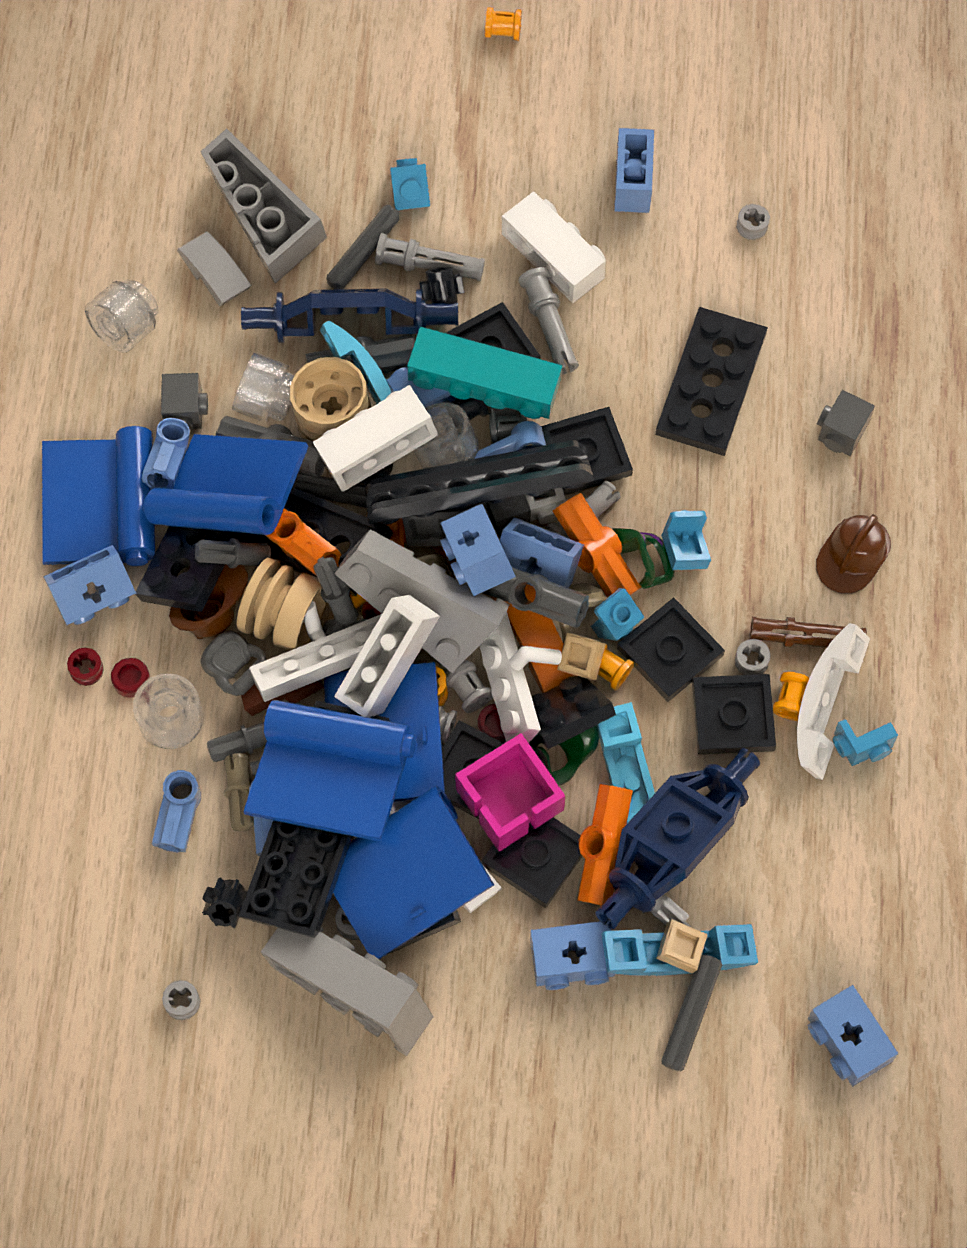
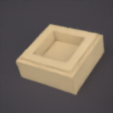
(581, 656)
(681, 946)

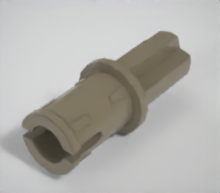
(238, 790)

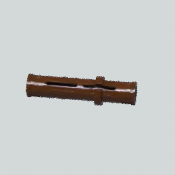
(762, 630)

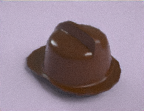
(853, 554)
(219, 609)

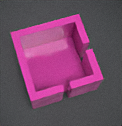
(510, 791)

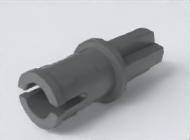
(231, 552)
(335, 591)
(237, 742)

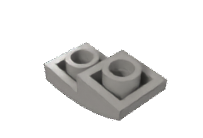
(214, 267)

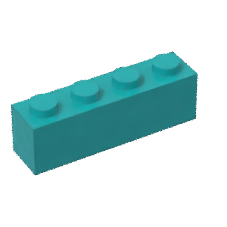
(484, 373)

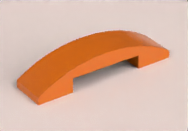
(537, 631)

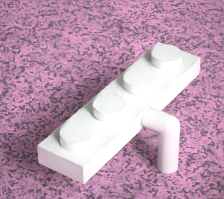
(313, 660)
(508, 681)

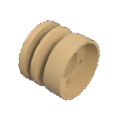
(327, 395)
(279, 604)

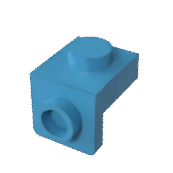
(409, 184)
(686, 541)
(616, 616)
(872, 745)

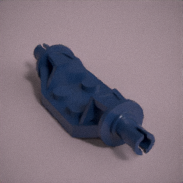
(335, 300)
(675, 834)

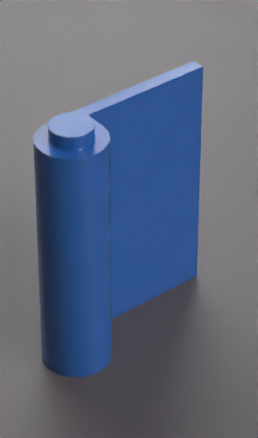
(229, 485)
(96, 498)
(418, 706)
(329, 769)
(409, 877)

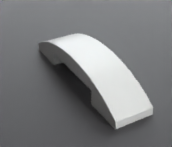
(842, 655)

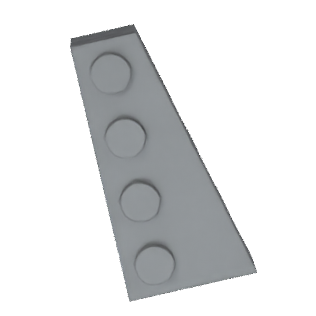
(268, 211)
(386, 570)
(352, 983)

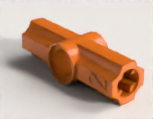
(301, 541)
(600, 548)
(601, 842)

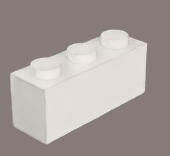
(554, 244)
(375, 438)
(387, 656)

